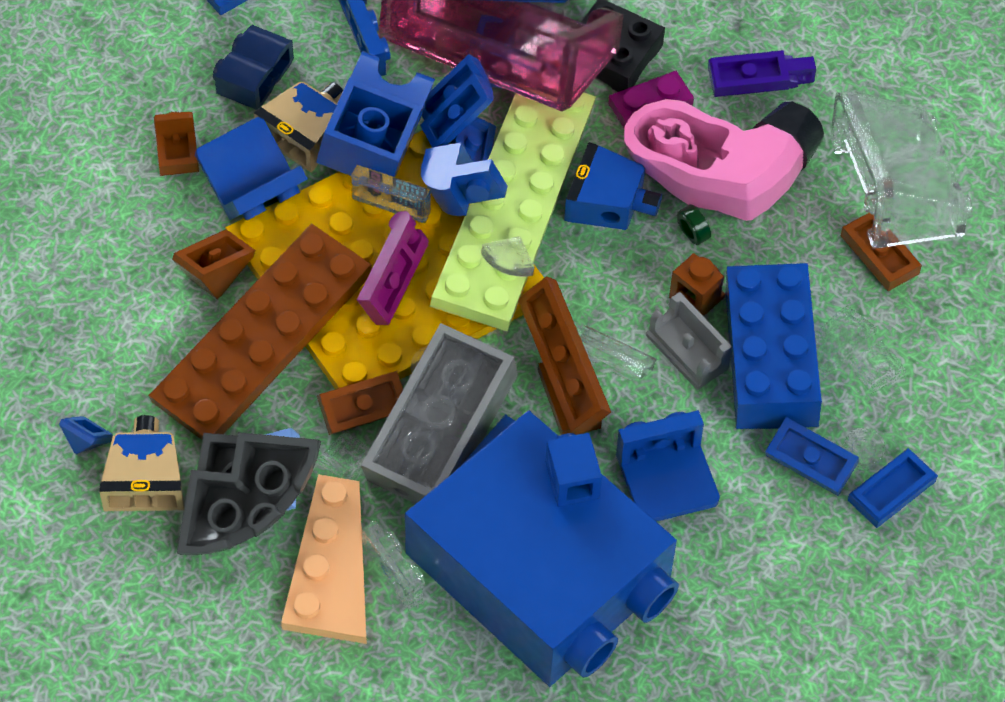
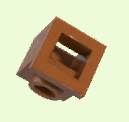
(702, 279)

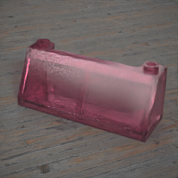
(515, 42)

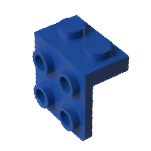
(248, 169)
(667, 466)

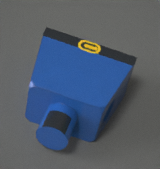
(608, 190)

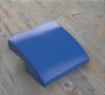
(456, 101)

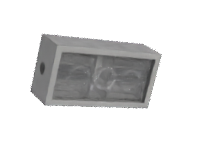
(440, 414)

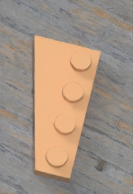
(329, 574)

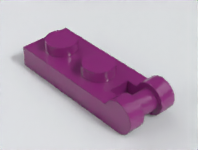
(393, 269)

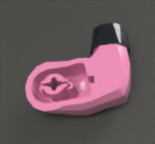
(717, 162)

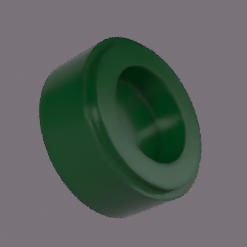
(693, 224)

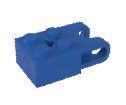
(373, 120)

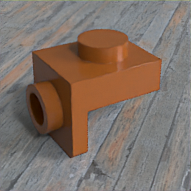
(176, 143)

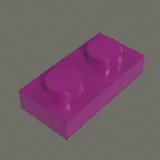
(660, 88)

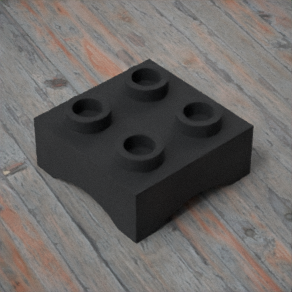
(638, 46)

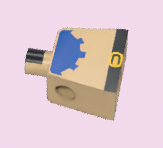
(300, 119)
(142, 470)

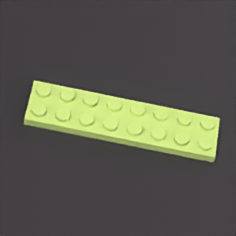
(534, 160)

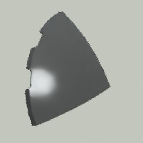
(242, 488)

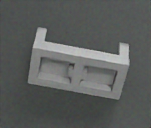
(689, 342)

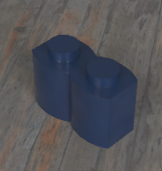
(253, 66)

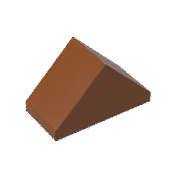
(214, 261)

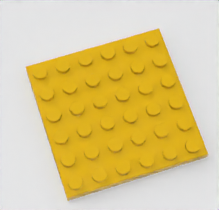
(350, 343)

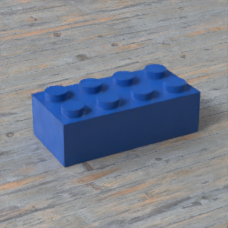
(772, 346)

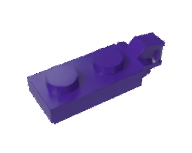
(759, 73)

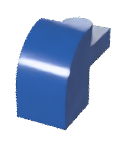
(458, 180)

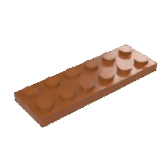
(261, 333)

